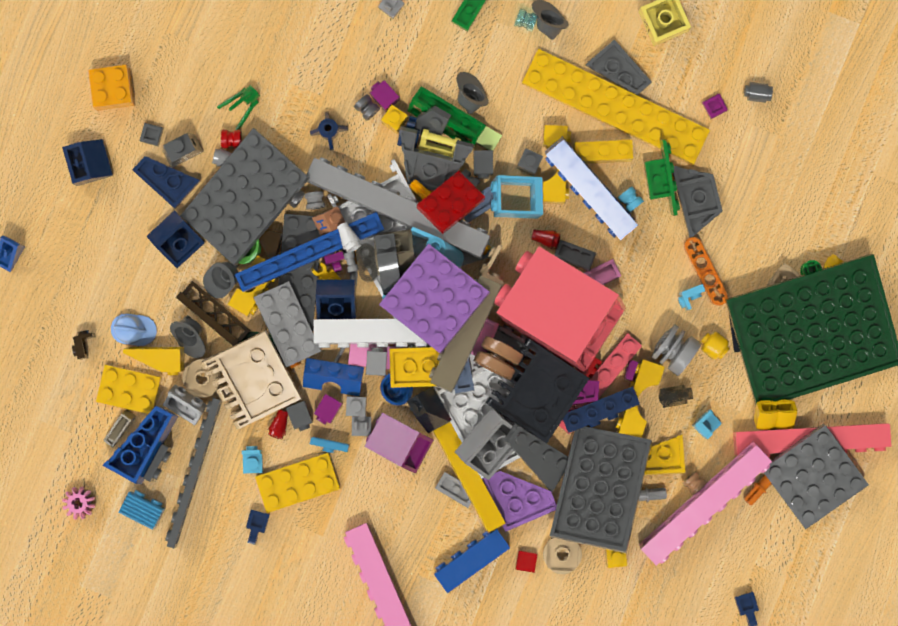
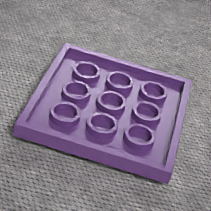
(434, 298)

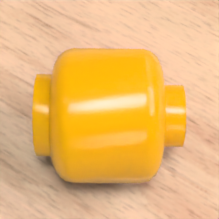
(715, 345)

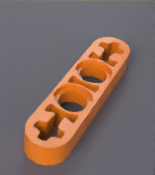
(708, 270)

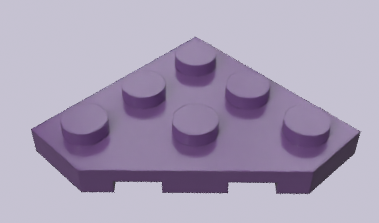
(518, 499)

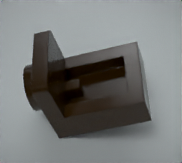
(79, 347)

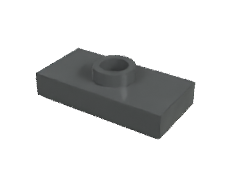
(575, 255)

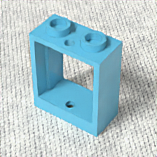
(536, 196)

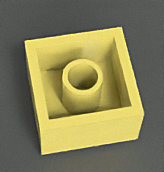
(664, 20)

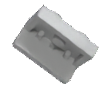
(185, 404)

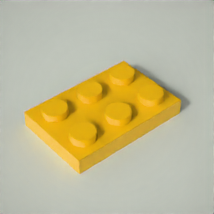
(412, 366)
(128, 389)

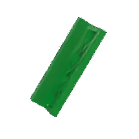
(460, 121)

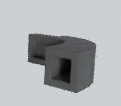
(387, 261)

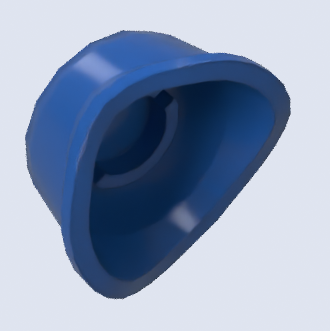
(396, 395)

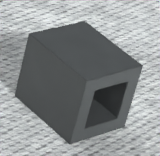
(529, 162)
(483, 163)
(300, 416)

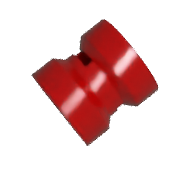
(230, 138)

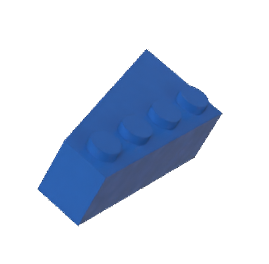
(142, 445)

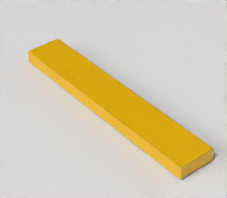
(469, 479)

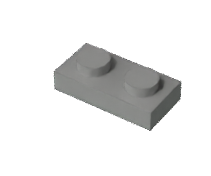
(452, 488)

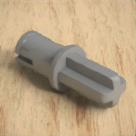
(653, 494)

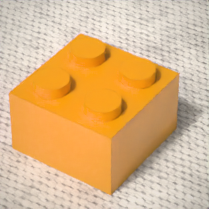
(111, 87)

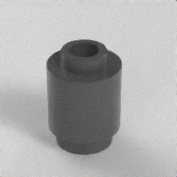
(758, 92)

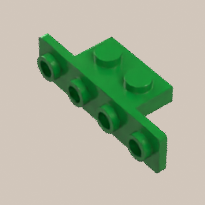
(660, 178)

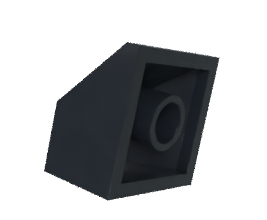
(429, 410)

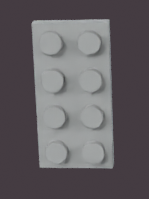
(286, 324)

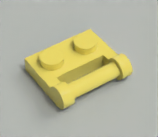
(435, 148)

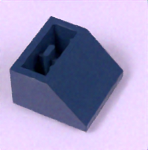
(87, 161)

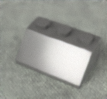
(485, 445)

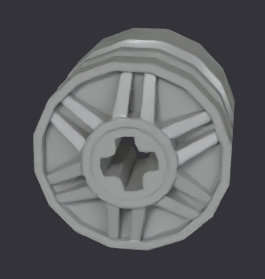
(676, 350)

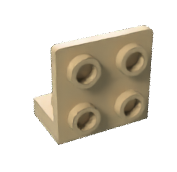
(486, 268)

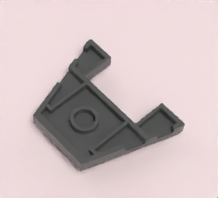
(429, 167)

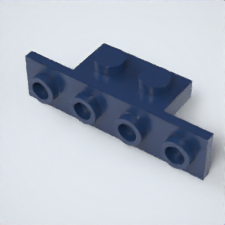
(601, 409)

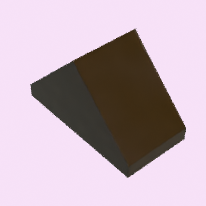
(271, 242)

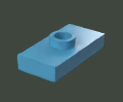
(328, 445)

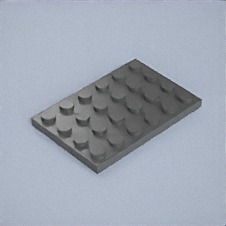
(245, 196)
(601, 489)

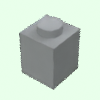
(376, 362)
(356, 406)

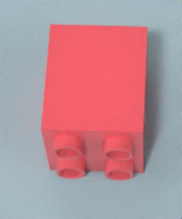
(559, 308)

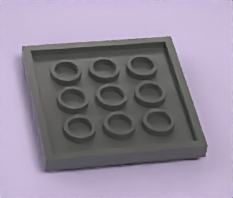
(815, 476)

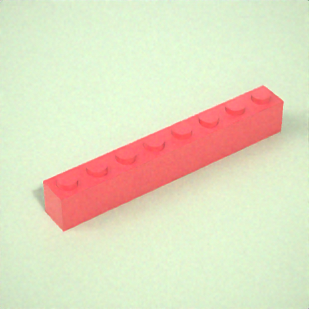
(849, 437)

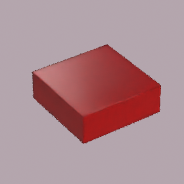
(526, 561)

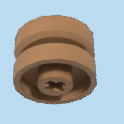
(499, 355)

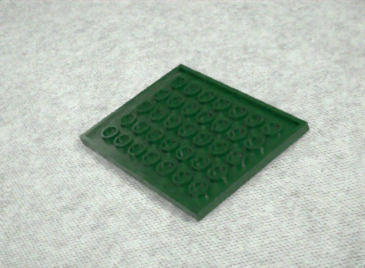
(814, 330)

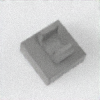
(391, 7)
(361, 426)

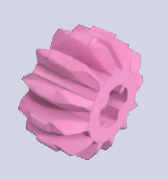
(73, 508)

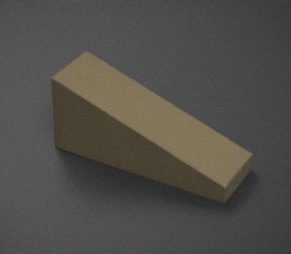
(119, 428)

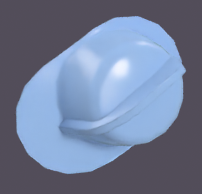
(133, 329)

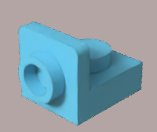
(693, 293)
(252, 460)

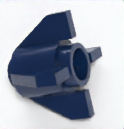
(328, 135)

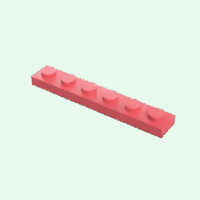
(611, 368)

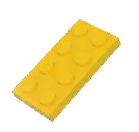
(297, 483)

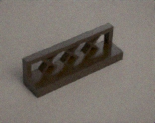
(205, 316)

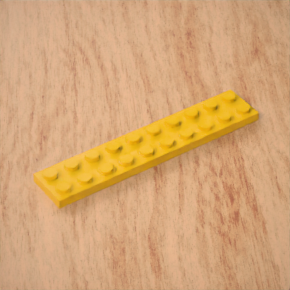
(615, 106)

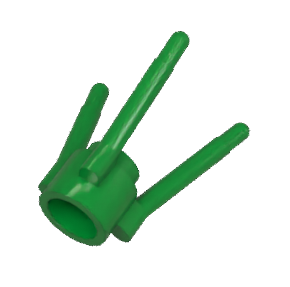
(247, 95)

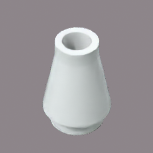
(348, 238)

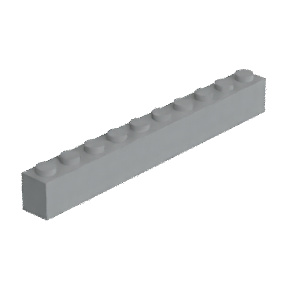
(392, 206)

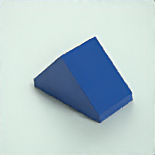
(9, 252)

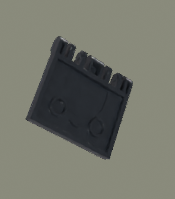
(540, 393)

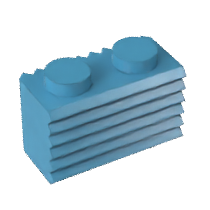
(141, 509)

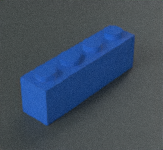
(471, 560)

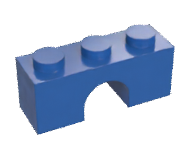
(346, 376)

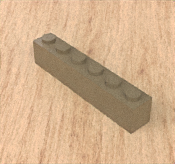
(459, 349)

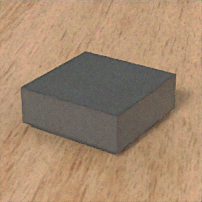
(151, 134)

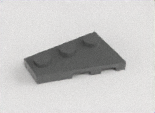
(619, 68)

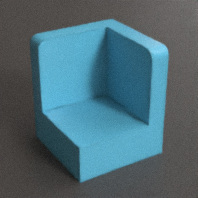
(707, 424)

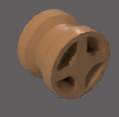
(694, 482)

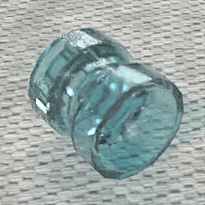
(526, 20)

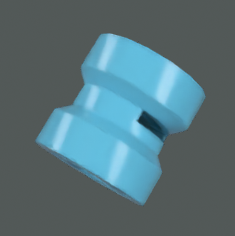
(629, 197)

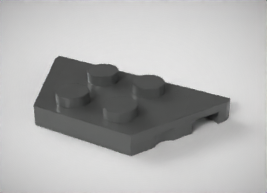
(697, 198)

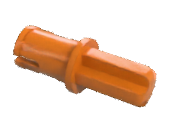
(759, 488)

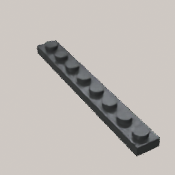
(191, 480)

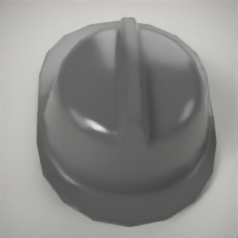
(549, 19)
(471, 92)
(220, 279)
(188, 335)

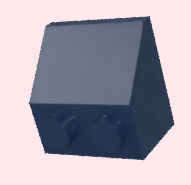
(175, 239)

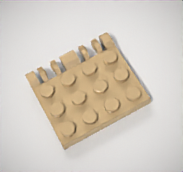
(254, 377)

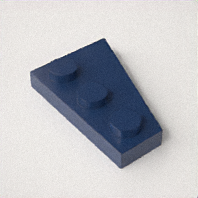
(166, 181)

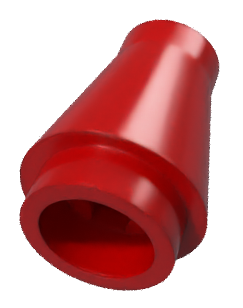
(546, 237)
(278, 426)

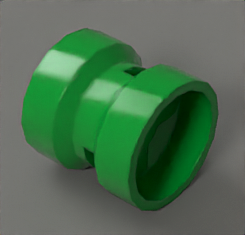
(809, 267)

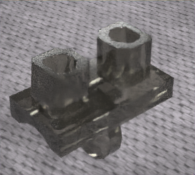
(675, 396)

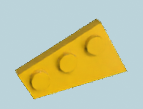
(666, 458)

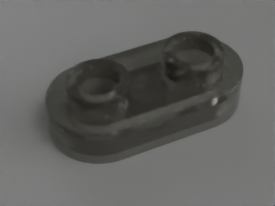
(366, 262)

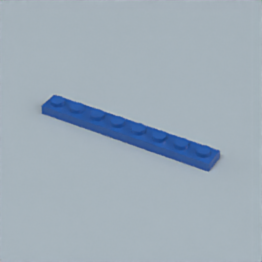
(305, 253)

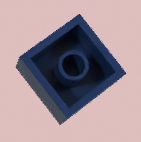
(336, 299)

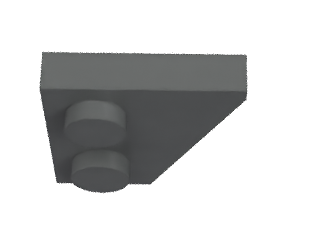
(433, 120)

